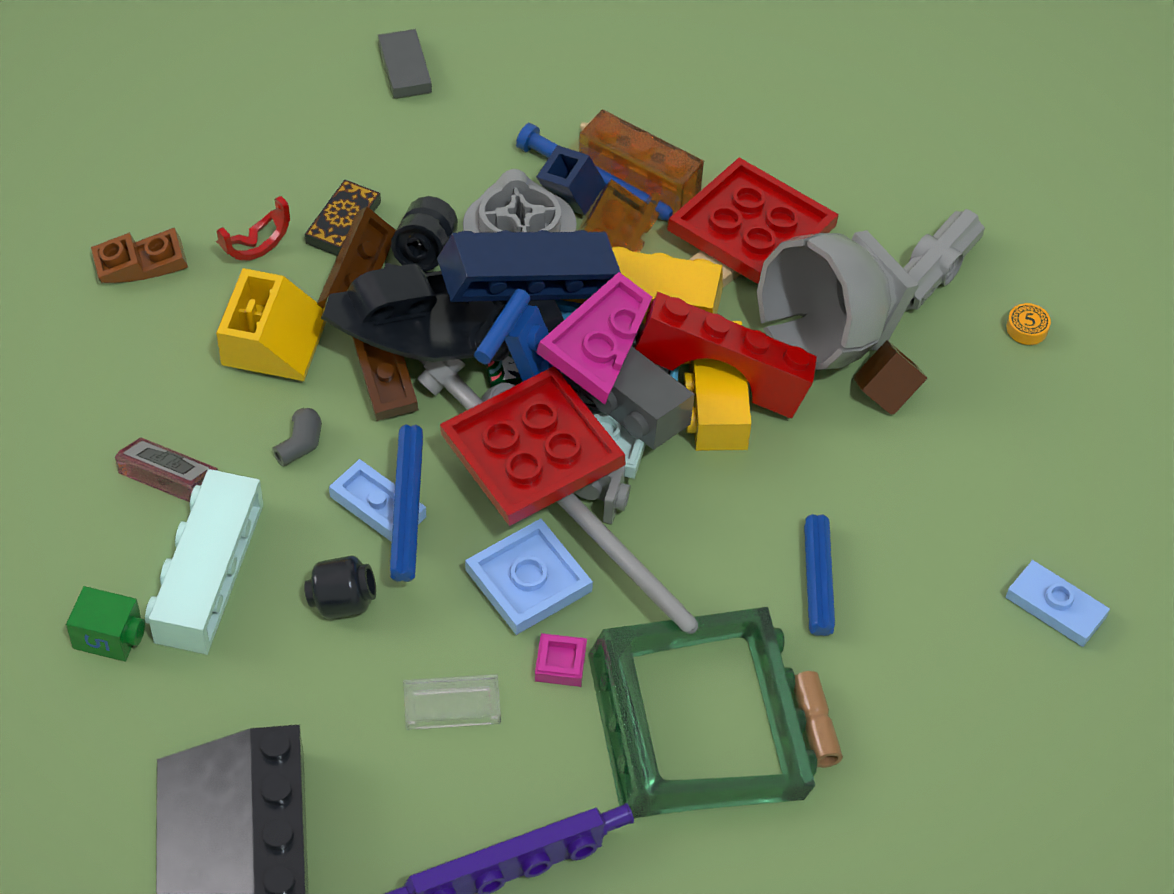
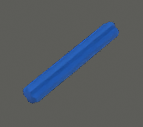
(406, 503)

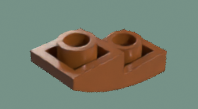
(129, 261)

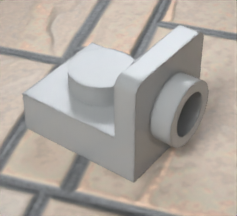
(611, 491)

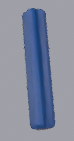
(819, 575)

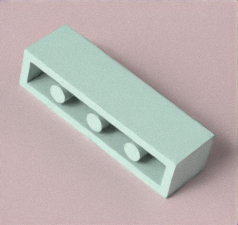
(205, 561)

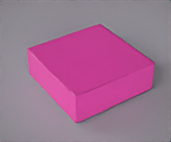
(560, 660)

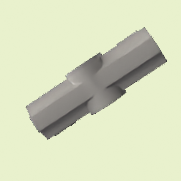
(940, 256)

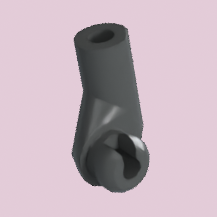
(304, 437)

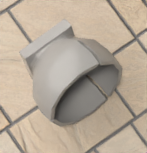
(843, 290)

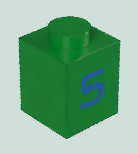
(105, 624)

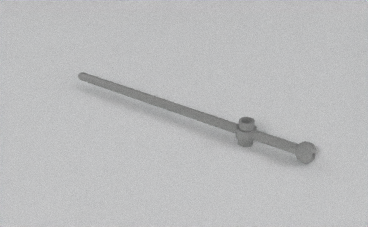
(444, 374)

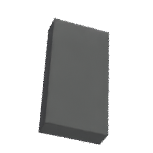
(404, 63)

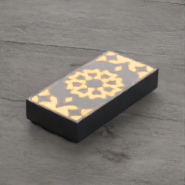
(336, 218)

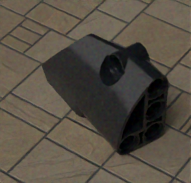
(414, 317)

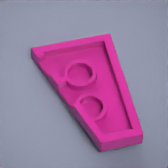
(598, 336)

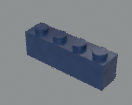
(539, 262)

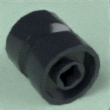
(424, 232)

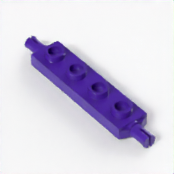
(520, 856)

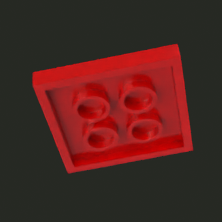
(747, 217)
(532, 445)

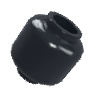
(340, 587)

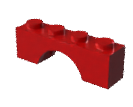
(681, 333)

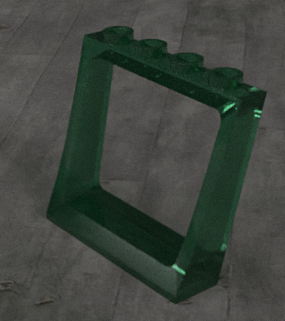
(628, 731)

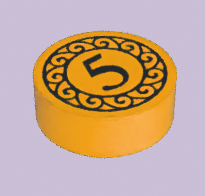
(1028, 324)

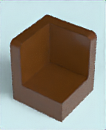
(889, 377)

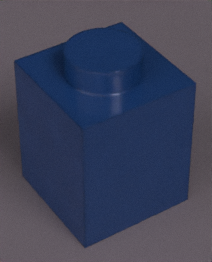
(572, 178)

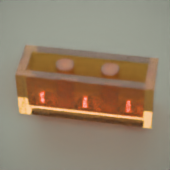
(642, 159)

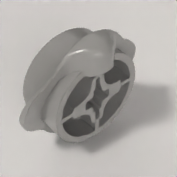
(518, 206)

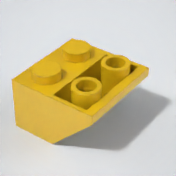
(269, 326)

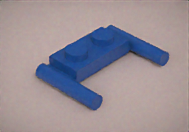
(522, 330)

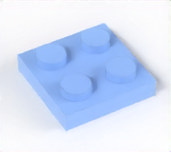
(528, 576)

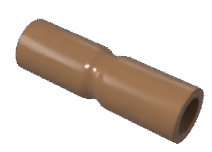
(819, 725)

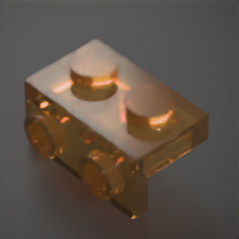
(622, 216)

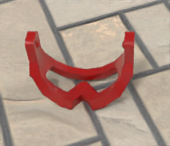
(281, 218)

